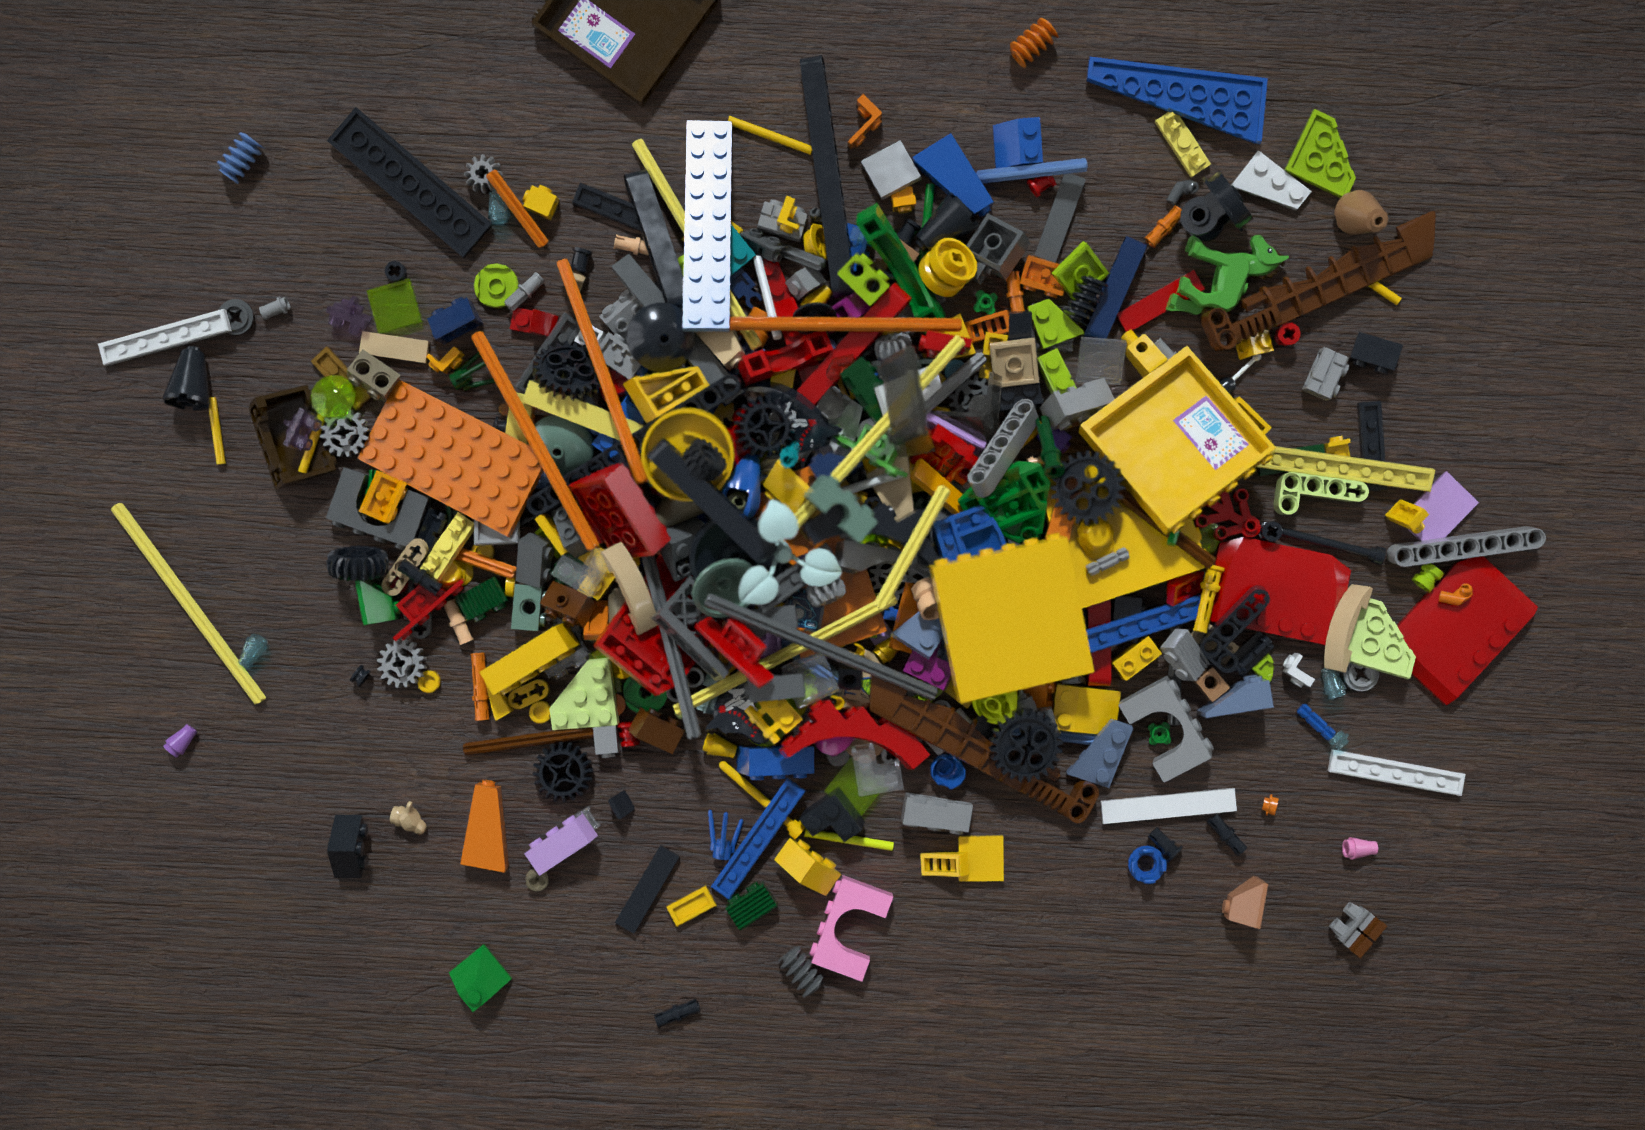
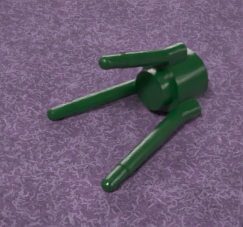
(462, 376)

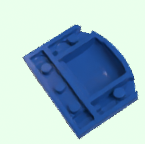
(966, 533)

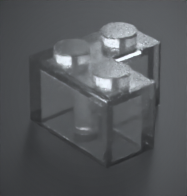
(585, 576)
(873, 777)

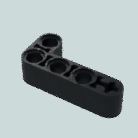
(1238, 624)

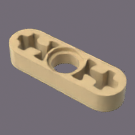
(391, 575)

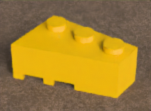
(663, 391)

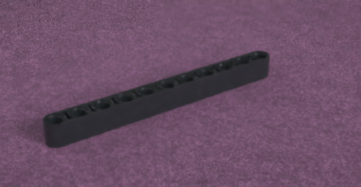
(827, 171)
(604, 459)

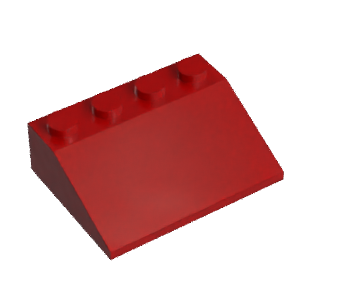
(620, 511)

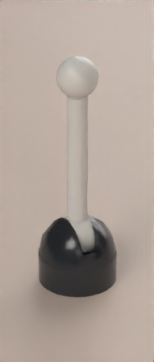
(1229, 383)

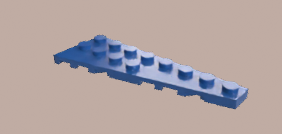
(1207, 97)

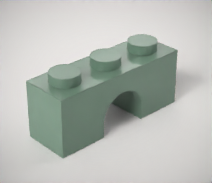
(856, 520)

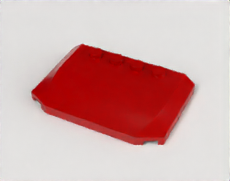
(1300, 584)
(1461, 640)
(645, 654)

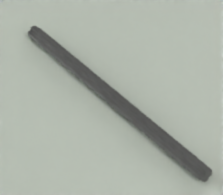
(820, 646)
(672, 651)

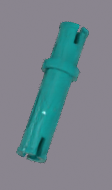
(790, 454)

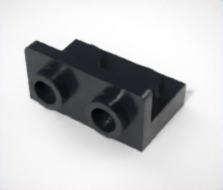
(1013, 394)

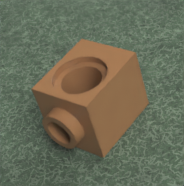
(1216, 690)

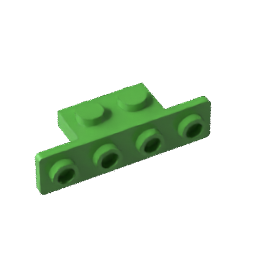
(879, 455)

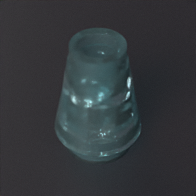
(498, 210)
(252, 650)
(1333, 684)

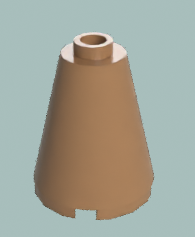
(1360, 213)

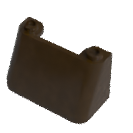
(282, 461)

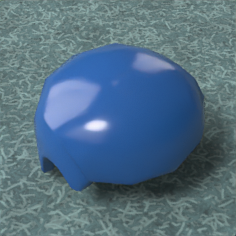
(947, 771)

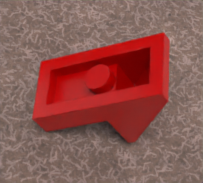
(786, 308)
(533, 322)
(1184, 587)

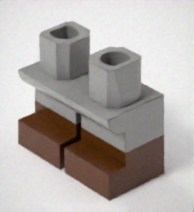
(1348, 932)

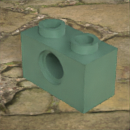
(520, 618)

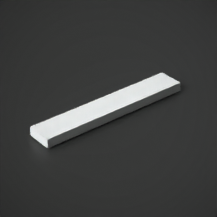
(165, 337)
(1396, 772)
(1168, 805)

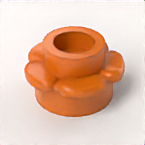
(1270, 805)

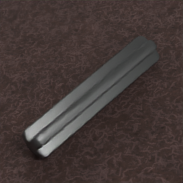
(803, 257)

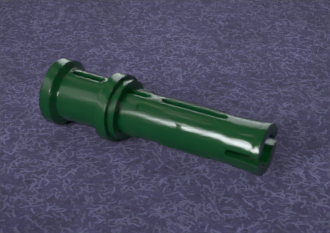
(1050, 454)

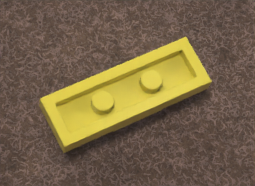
(1182, 143)
(448, 546)

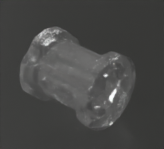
(586, 811)

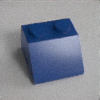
(1018, 142)

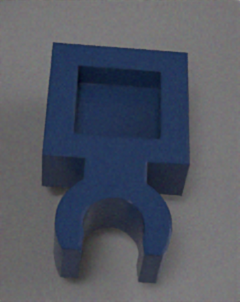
(742, 286)

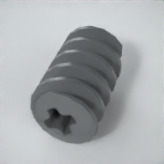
(801, 971)

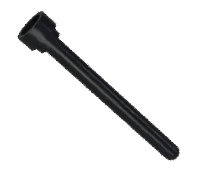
(1375, 555)

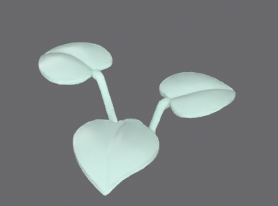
(775, 525)

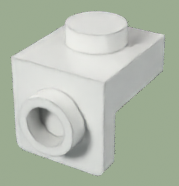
(1298, 677)

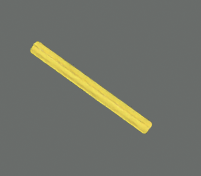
(912, 547)

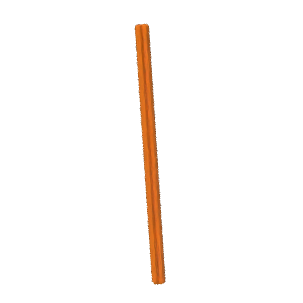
(845, 324)
(602, 372)
(535, 441)

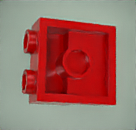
(935, 342)

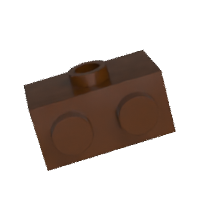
(567, 604)
(656, 730)

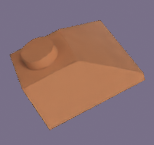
(1246, 903)

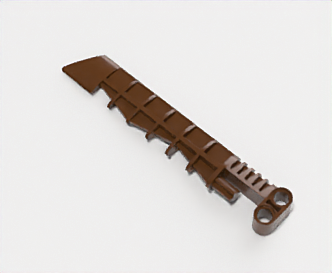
(1342, 277)
(956, 736)

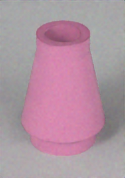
(1357, 848)

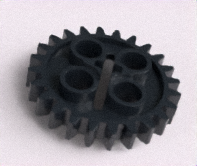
(566, 371)
(1097, 506)
(1045, 747)

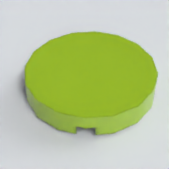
(495, 285)

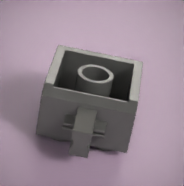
(996, 248)

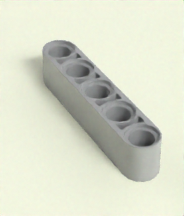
(1003, 448)

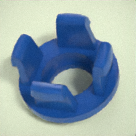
(1155, 873)

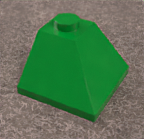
(375, 603)
(479, 977)

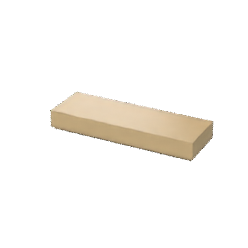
(395, 347)

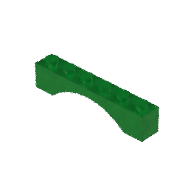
(888, 245)

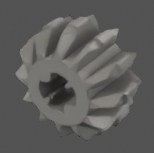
(476, 169)
(890, 344)
(825, 594)

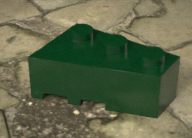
(861, 383)

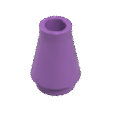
(180, 740)

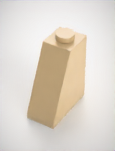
(896, 492)

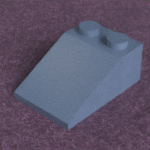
(1243, 696)

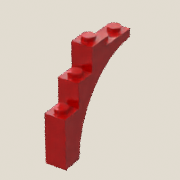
(857, 724)

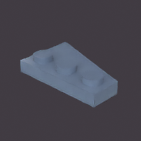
(920, 634)
(1103, 756)

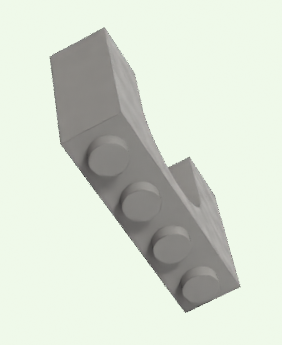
(1164, 697)

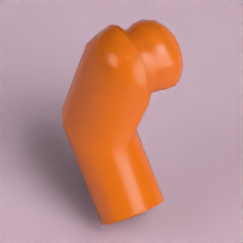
(1458, 597)

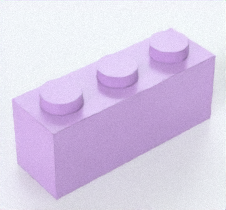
(560, 843)

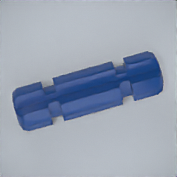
(1316, 722)

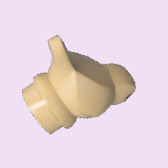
(408, 819)

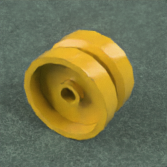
(947, 267)

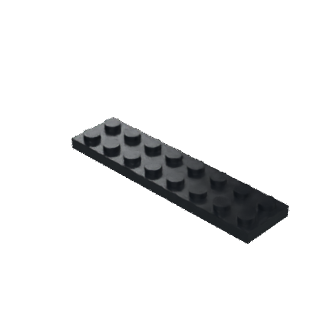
(410, 182)

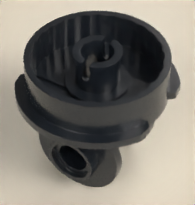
(1216, 208)

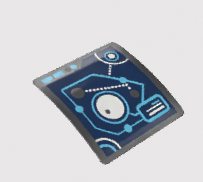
(808, 615)

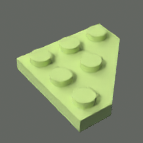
(1379, 643)
(587, 699)

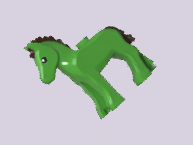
(1229, 276)

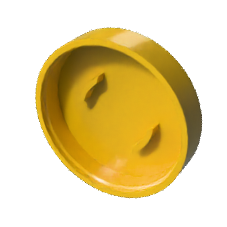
(681, 429)

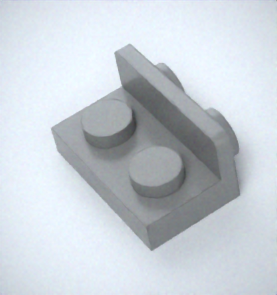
(618, 356)

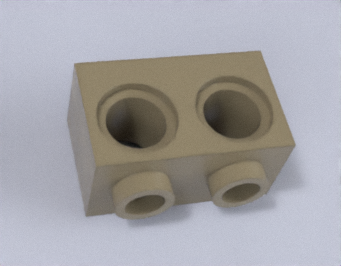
(377, 372)

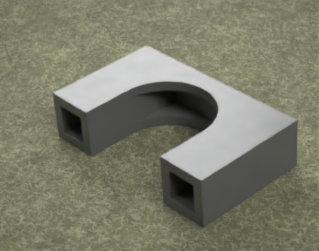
(348, 500)
(782, 685)

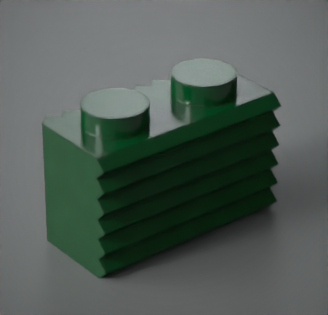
(482, 599)
(751, 905)

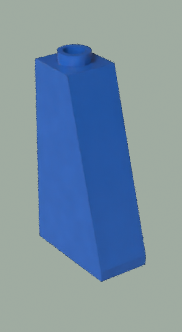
(951, 172)

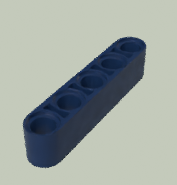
(1119, 282)

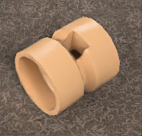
(925, 597)

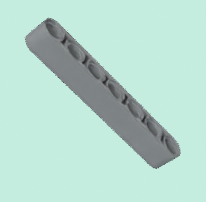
(1476, 547)

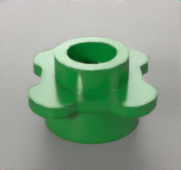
(980, 306)
(1163, 738)

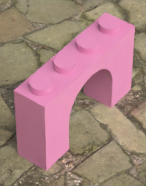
(828, 950)

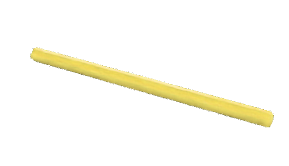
(679, 215)
(883, 425)
(188, 603)
(786, 653)

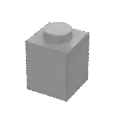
(804, 282)
(606, 740)

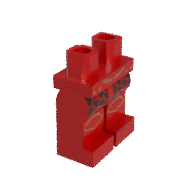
(950, 457)

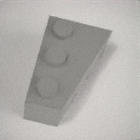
(1076, 404)
(936, 813)

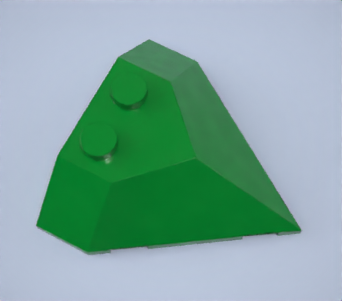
(1016, 501)

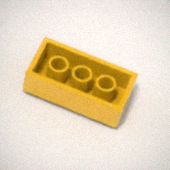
(533, 656)

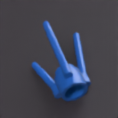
(722, 848)

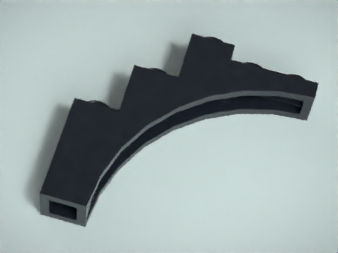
(825, 526)

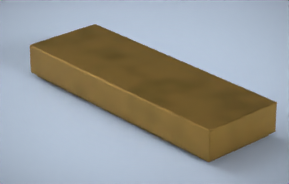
(330, 364)

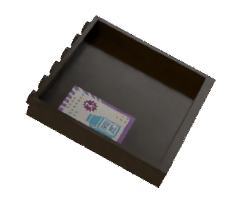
(624, 40)

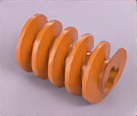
(1032, 40)

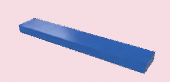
(1142, 624)
(758, 838)

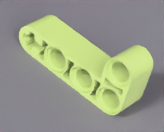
(1321, 491)

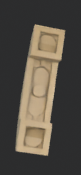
(632, 586)
(1342, 627)

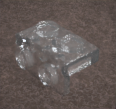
(576, 659)

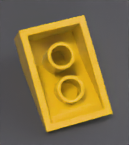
(1084, 708)

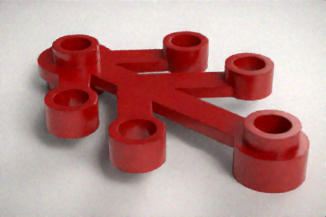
(1226, 512)

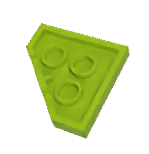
(1321, 156)

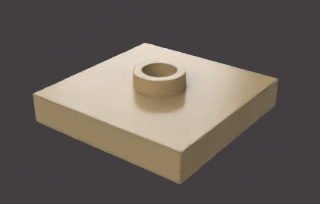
(1015, 361)

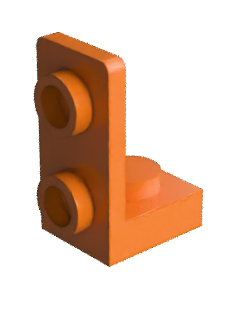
(866, 109)

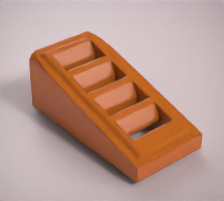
(969, 325)

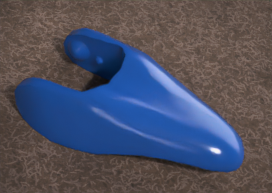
(746, 478)

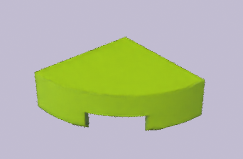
(1265, 667)

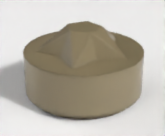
(536, 882)

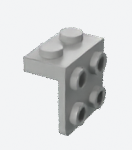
(618, 315)

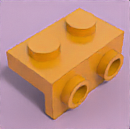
(383, 497)

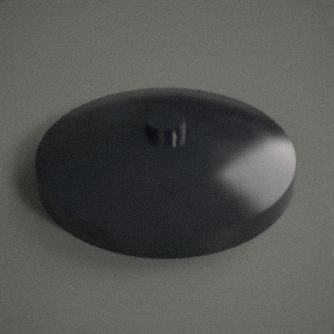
(714, 545)

